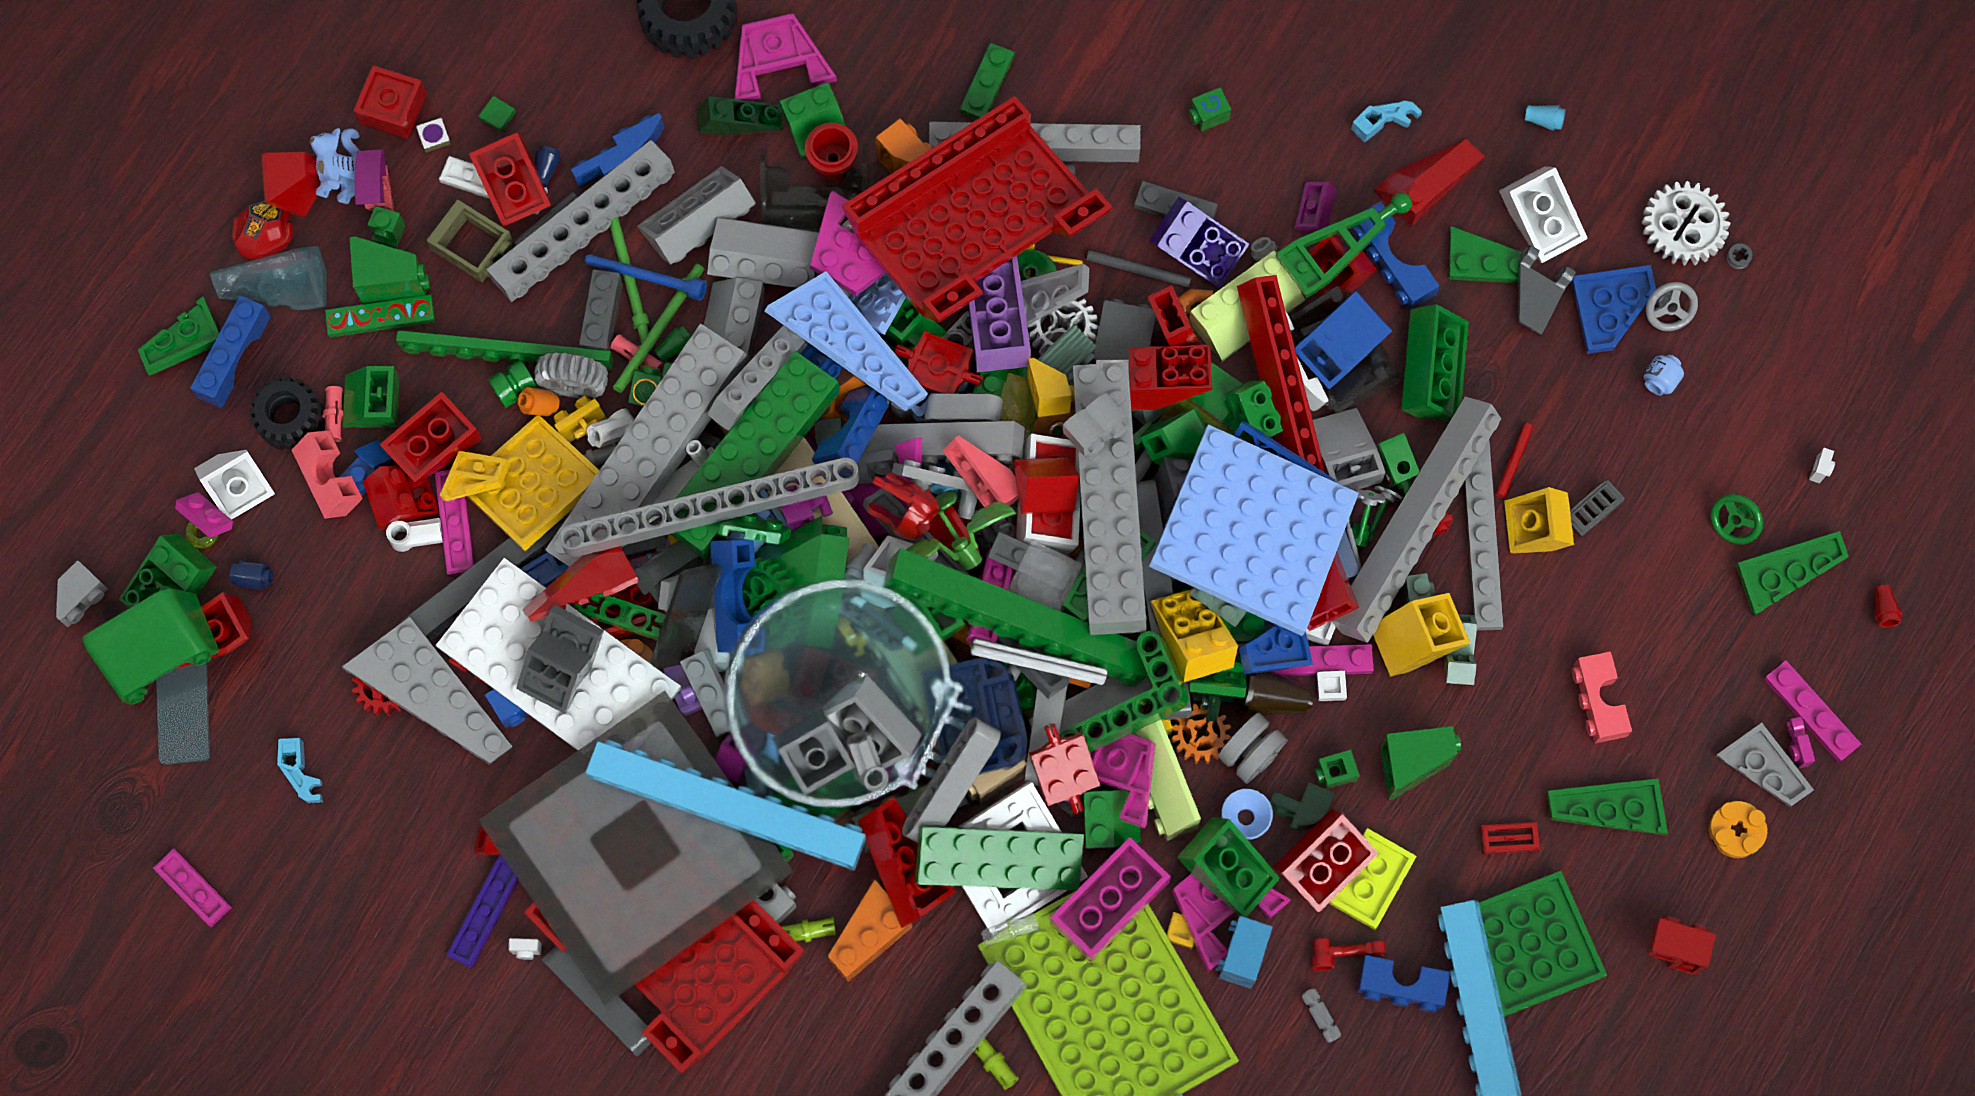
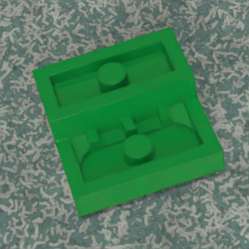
(1227, 682)

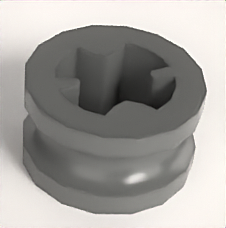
(1735, 249)

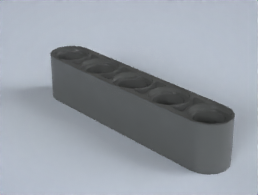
(615, 1015)

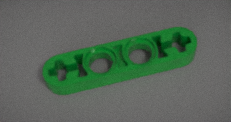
(623, 621)

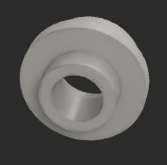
(1262, 247)

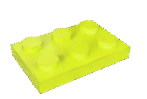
(1376, 885)

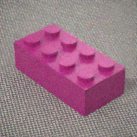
(1110, 899)

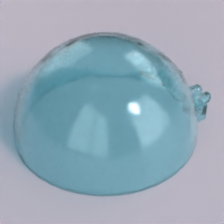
(808, 650)

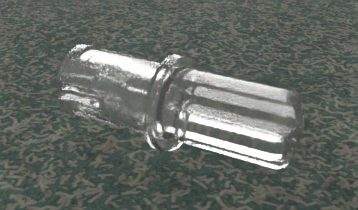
(1010, 930)

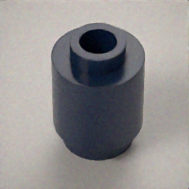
(251, 575)

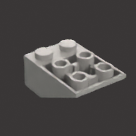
(1349, 450)

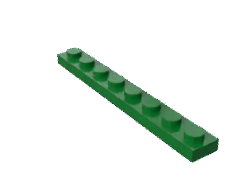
(490, 349)

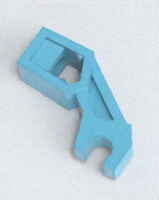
(1391, 112)
(301, 783)

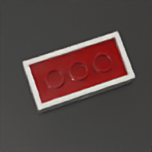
(1058, 529)

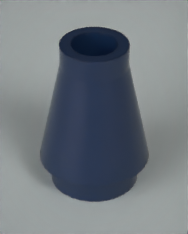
(546, 162)

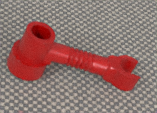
(1324, 953)

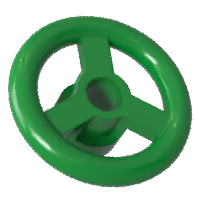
(1745, 510)

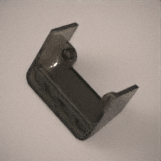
(804, 205)

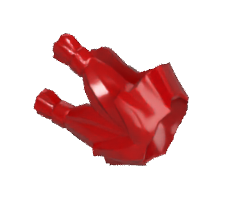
(920, 511)

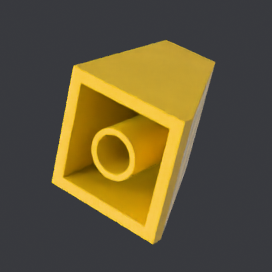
(1420, 633)

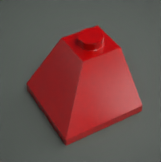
(290, 181)

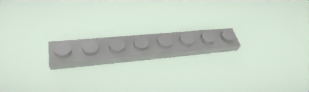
(1483, 544)

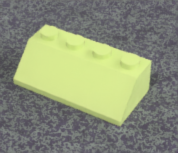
(1221, 316)
(1169, 791)

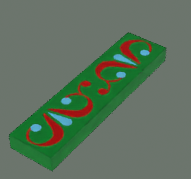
(380, 316)

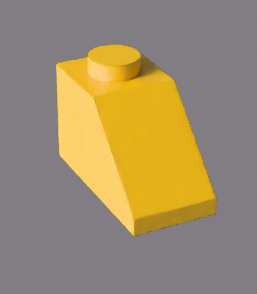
(1049, 389)

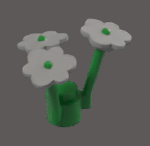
(1361, 531)

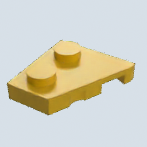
(474, 474)

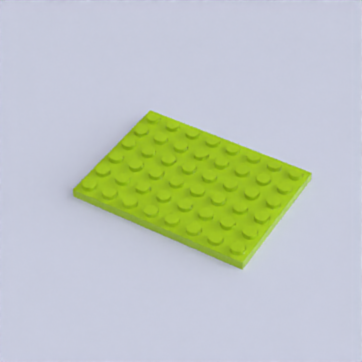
(1114, 1023)

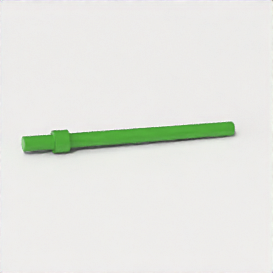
(640, 319)
(655, 332)

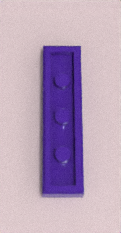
(483, 914)

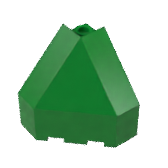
(810, 553)

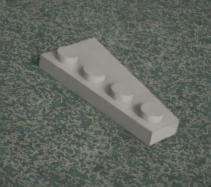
(1053, 290)

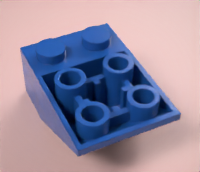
(1342, 340)

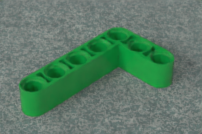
(1134, 707)

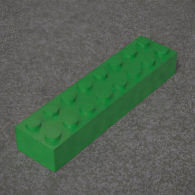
(760, 440)

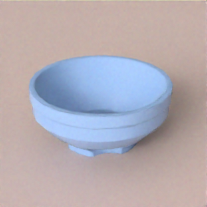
(1254, 802)

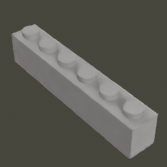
(998, 439)

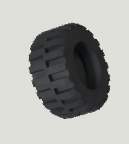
(687, 36)

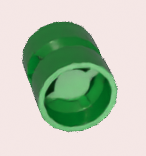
(510, 384)

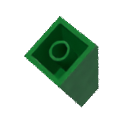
(385, 272)
(1416, 756)

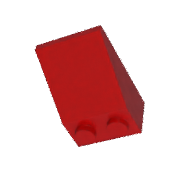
(510, 178)
(431, 439)

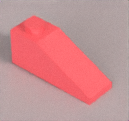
(982, 473)

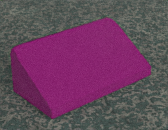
(1315, 206)

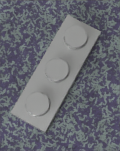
(708, 688)

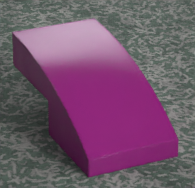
(368, 177)

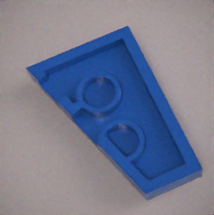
(1275, 651)

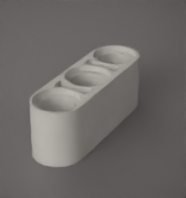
(963, 408)

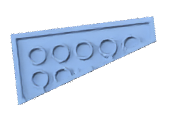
(879, 303)
(839, 330)

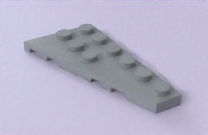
(421, 682)

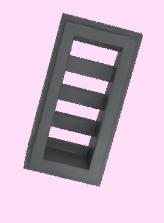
(1610, 492)

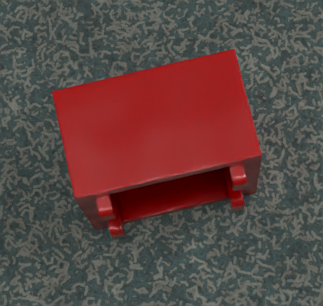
(390, 102)

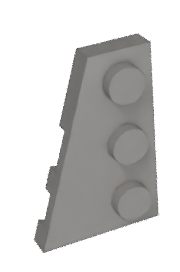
(1767, 765)

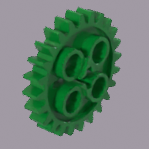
(762, 583)

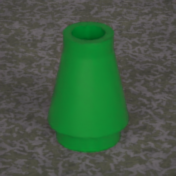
(673, 344)

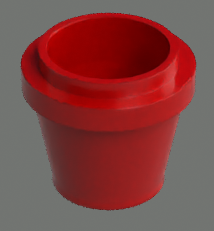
(831, 141)

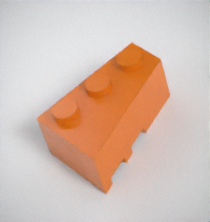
(867, 934)

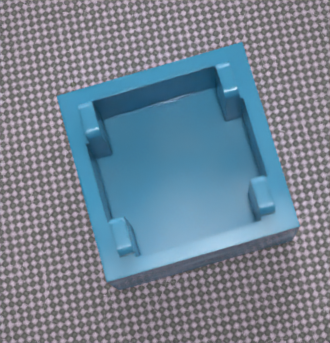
(1244, 952)

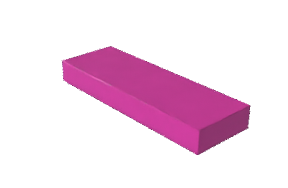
(192, 887)

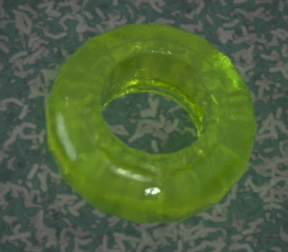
(198, 542)

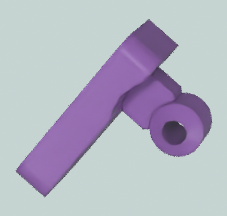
(686, 697)

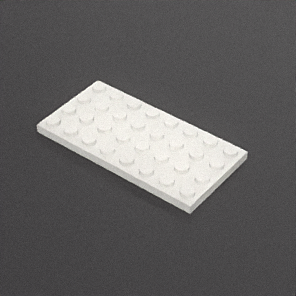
(493, 642)

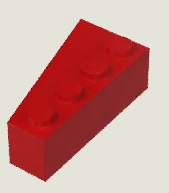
(896, 863)

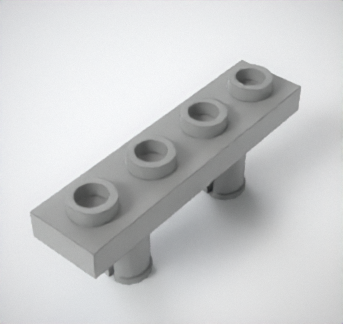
(936, 475)

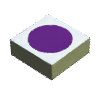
(433, 135)

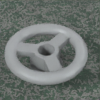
(1666, 295)

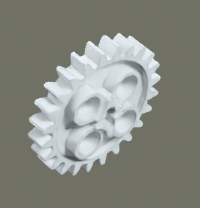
(1706, 235)

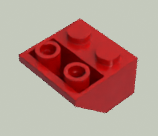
(398, 498)

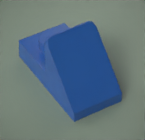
(369, 459)

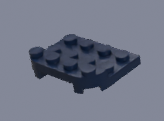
(995, 701)

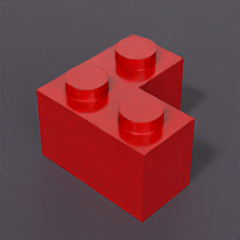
(1682, 946)

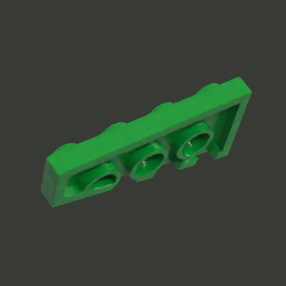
(1617, 806)

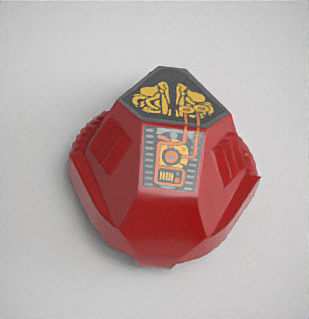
(261, 231)

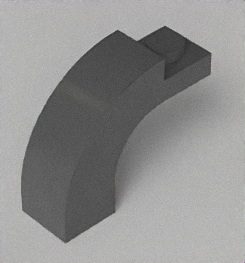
(869, 463)

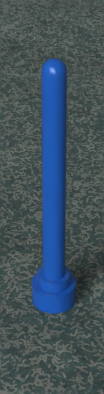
(694, 288)

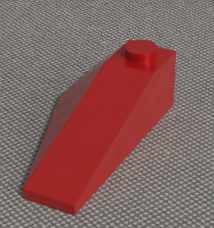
(227, 622)

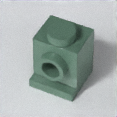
(1417, 588)

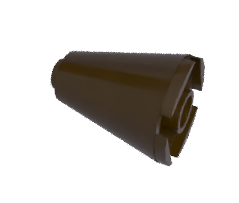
(1273, 695)

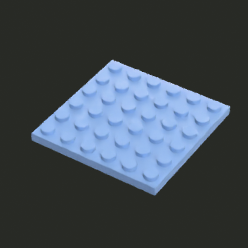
(1254, 530)

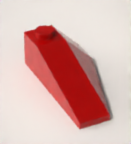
(1430, 178)
(591, 574)

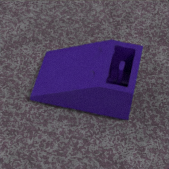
(1199, 242)

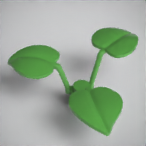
(963, 549)

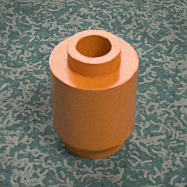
(538, 402)

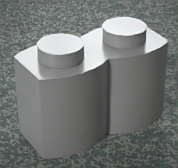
(1095, 425)

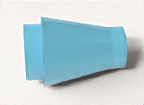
(1546, 116)

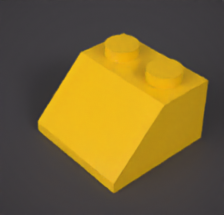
(1539, 521)

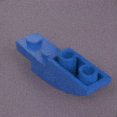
(626, 143)

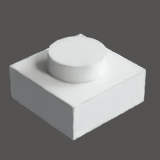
(1823, 465)
(1331, 686)
(525, 948)

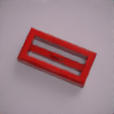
(1484, 829)

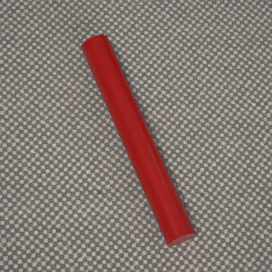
(1514, 460)

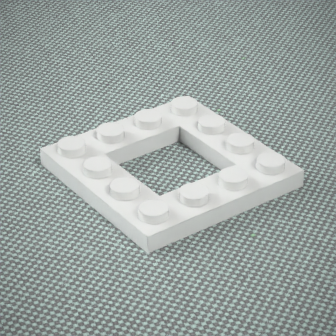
(1019, 806)

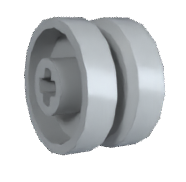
(1248, 744)

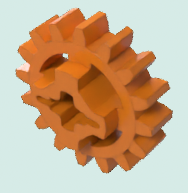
(1209, 740)

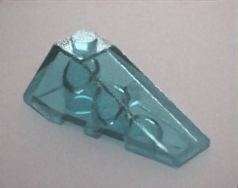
(285, 279)

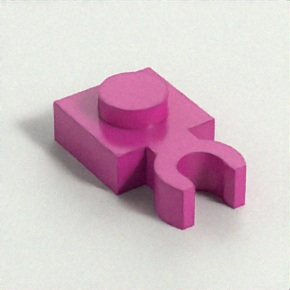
(1800, 748)

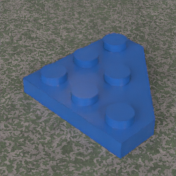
(1610, 304)

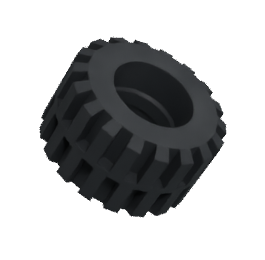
(277, 395)

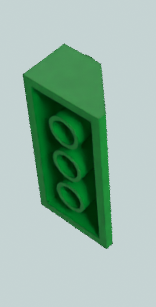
(1434, 363)

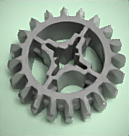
(571, 375)

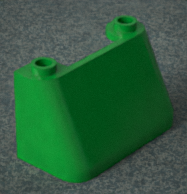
(151, 642)

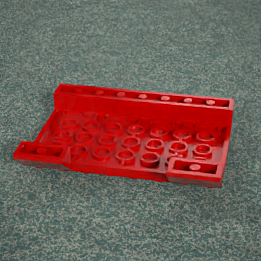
(969, 209)
(710, 982)

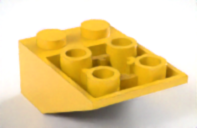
(1194, 635)

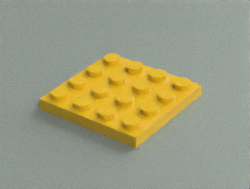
(540, 485)

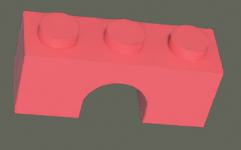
(315, 458)
(1603, 721)

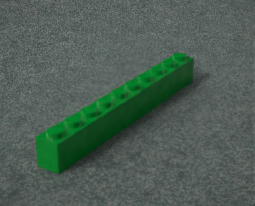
(1012, 616)

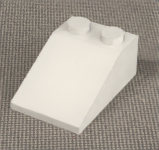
(1544, 212)

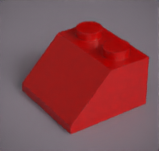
(1330, 251)

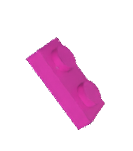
(203, 514)

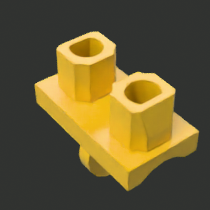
(576, 424)

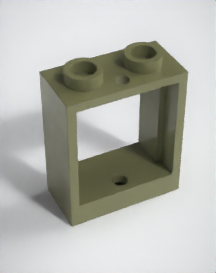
(450, 226)

